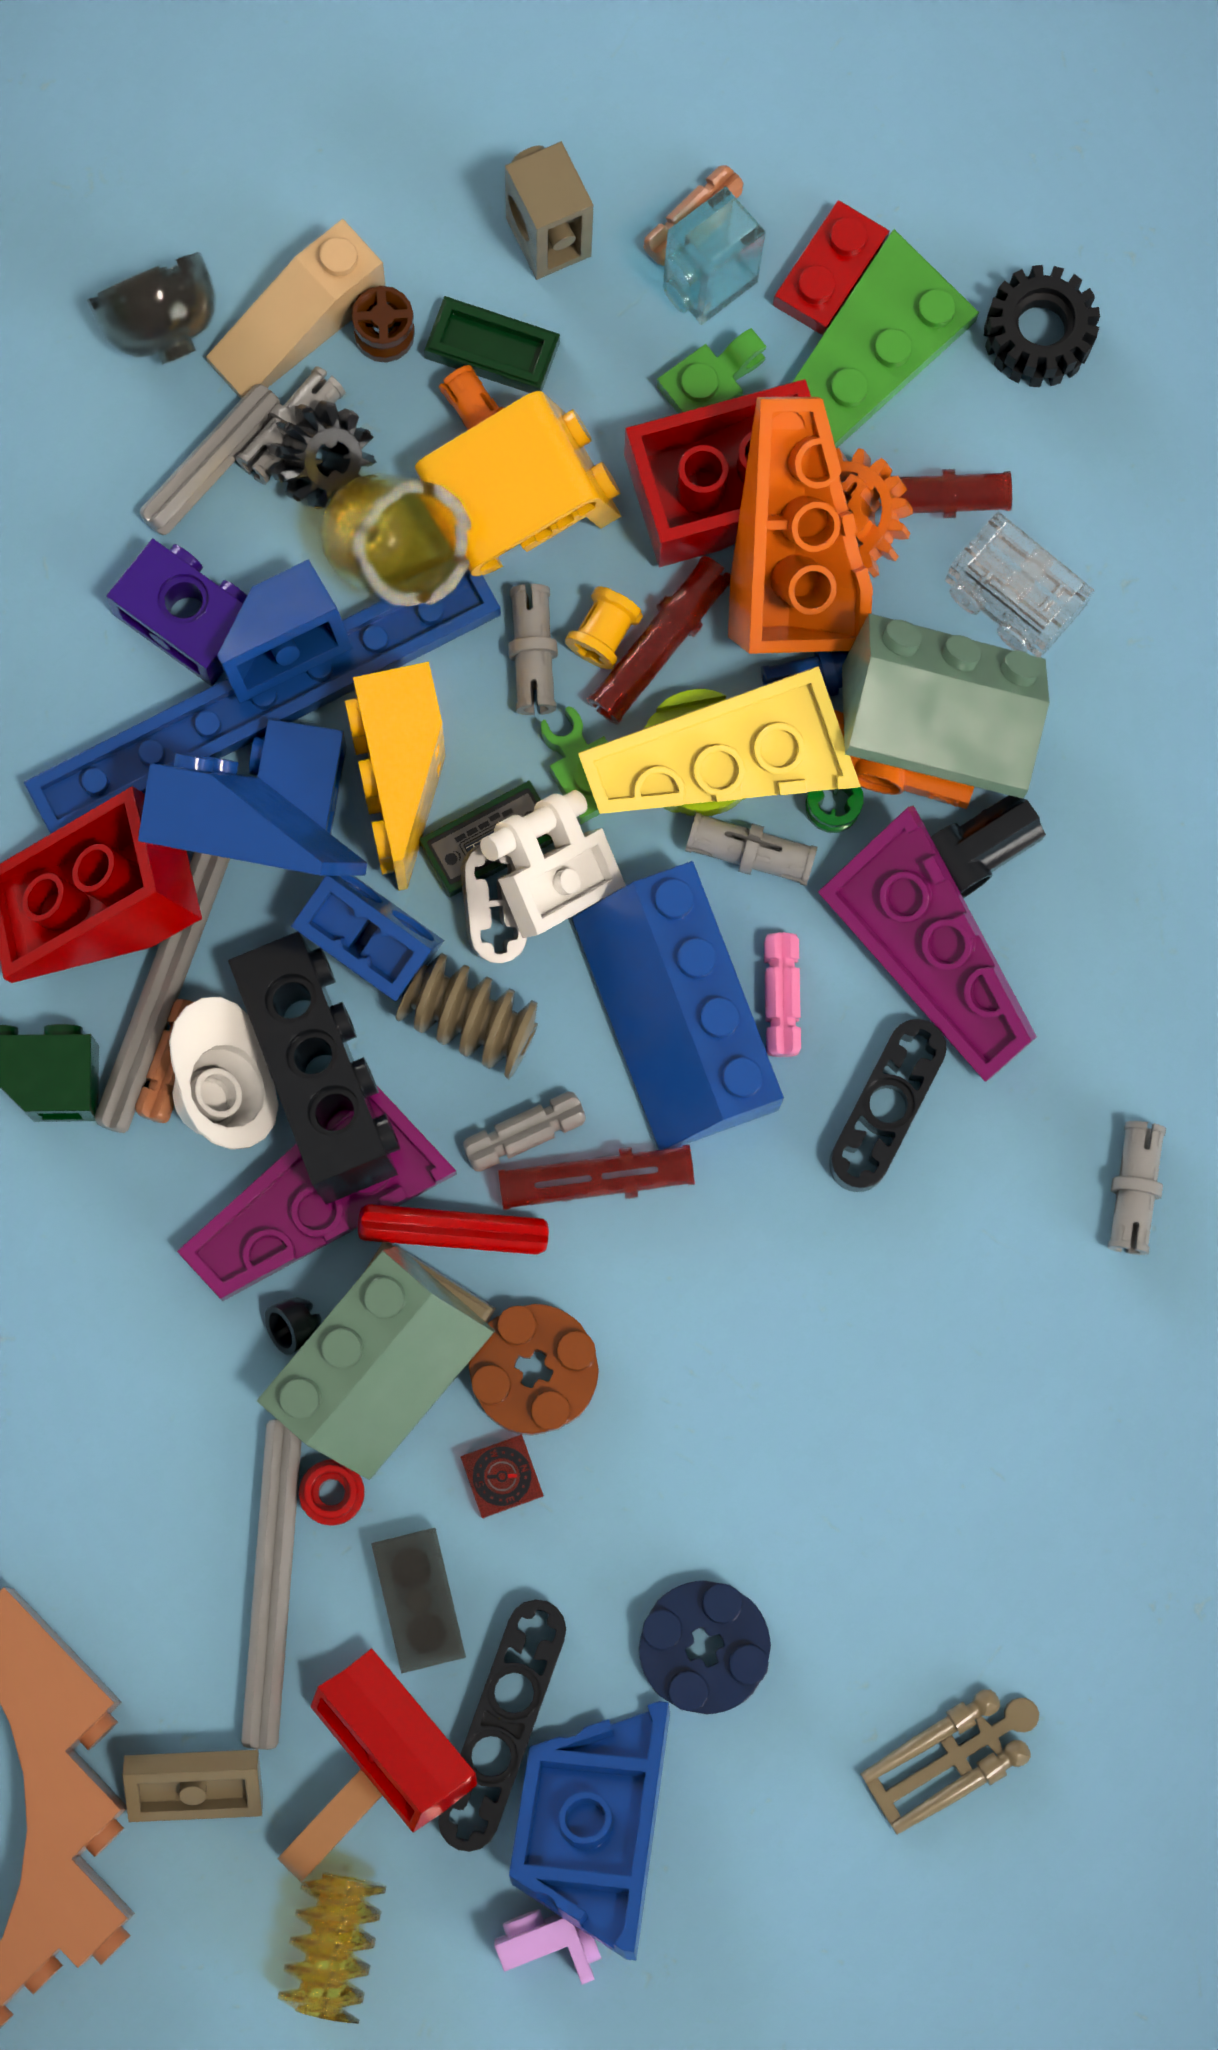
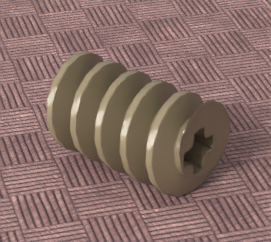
(469, 1013)

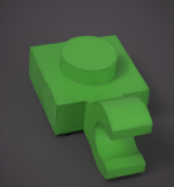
(710, 379)

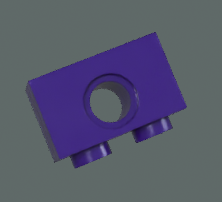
(154, 585)

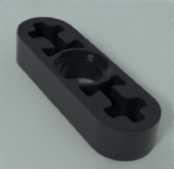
(923, 1071)

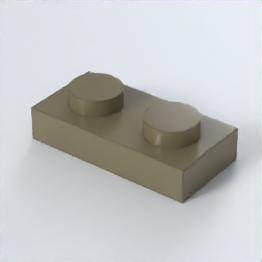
(193, 1785)

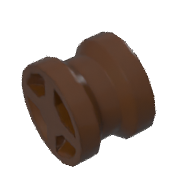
(381, 309)

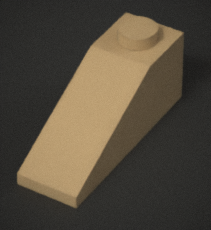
(298, 310)

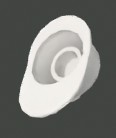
(221, 1075)

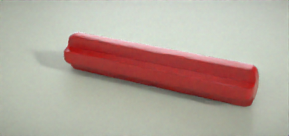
(452, 1229)

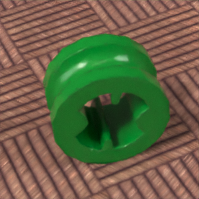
(833, 823)

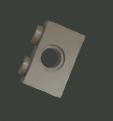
(548, 209)

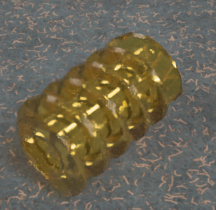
(331, 1946)

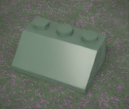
(944, 705)
(376, 1364)

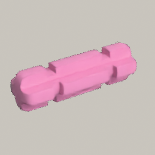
(782, 994)

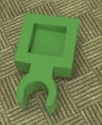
(569, 772)

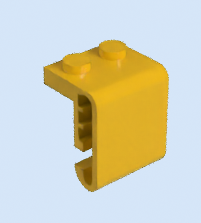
(522, 479)

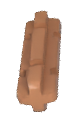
(722, 176)
(157, 1101)

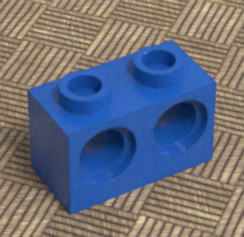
(367, 933)

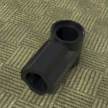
(988, 841)

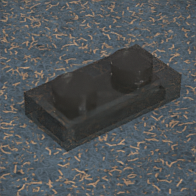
(418, 1600)

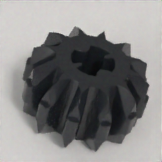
(341, 440)

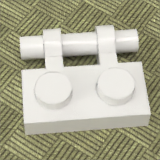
(561, 882)

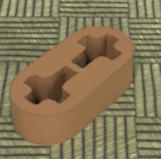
(330, 1826)

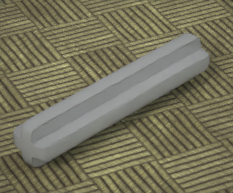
(209, 460)

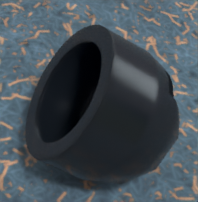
(291, 1324)

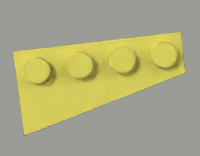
(743, 747)

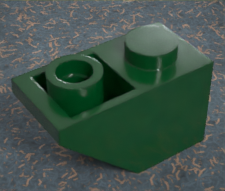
(51, 1073)

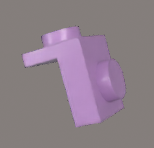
(533, 1937)

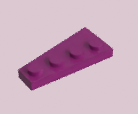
(924, 935)
(286, 1219)

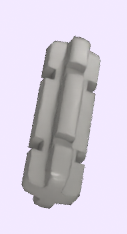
(524, 1131)

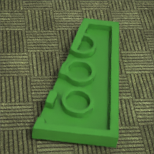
(884, 336)

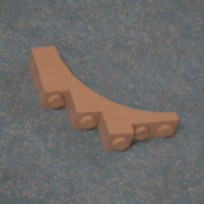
(60, 1898)

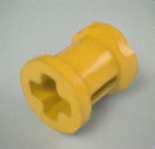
(604, 627)

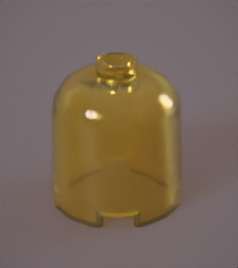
(396, 538)

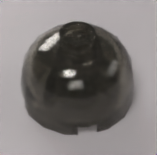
(158, 310)

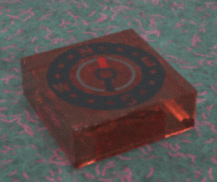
(502, 1476)

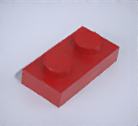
(830, 267)

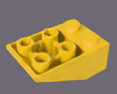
(402, 732)

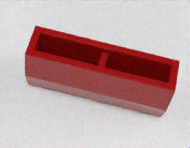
(393, 1740)

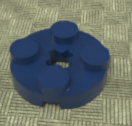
(719, 1612)

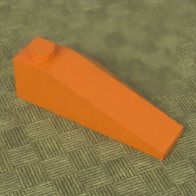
(796, 547)

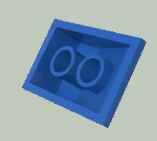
(220, 813)

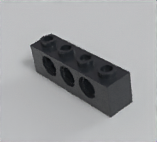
(269, 984)

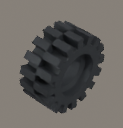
(1053, 294)

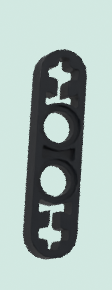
(508, 1726)

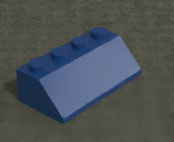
(677, 1008)

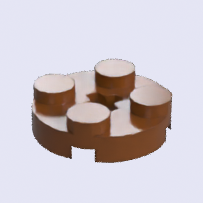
(548, 1404)

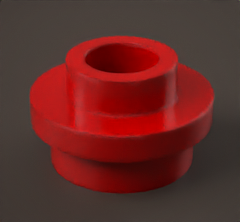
(310, 1493)

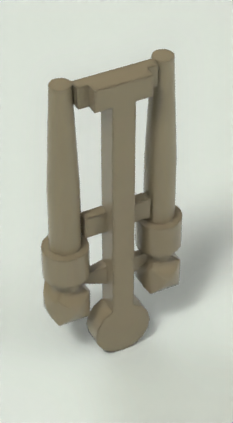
(1019, 1716)

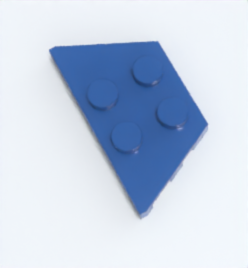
(592, 1825)

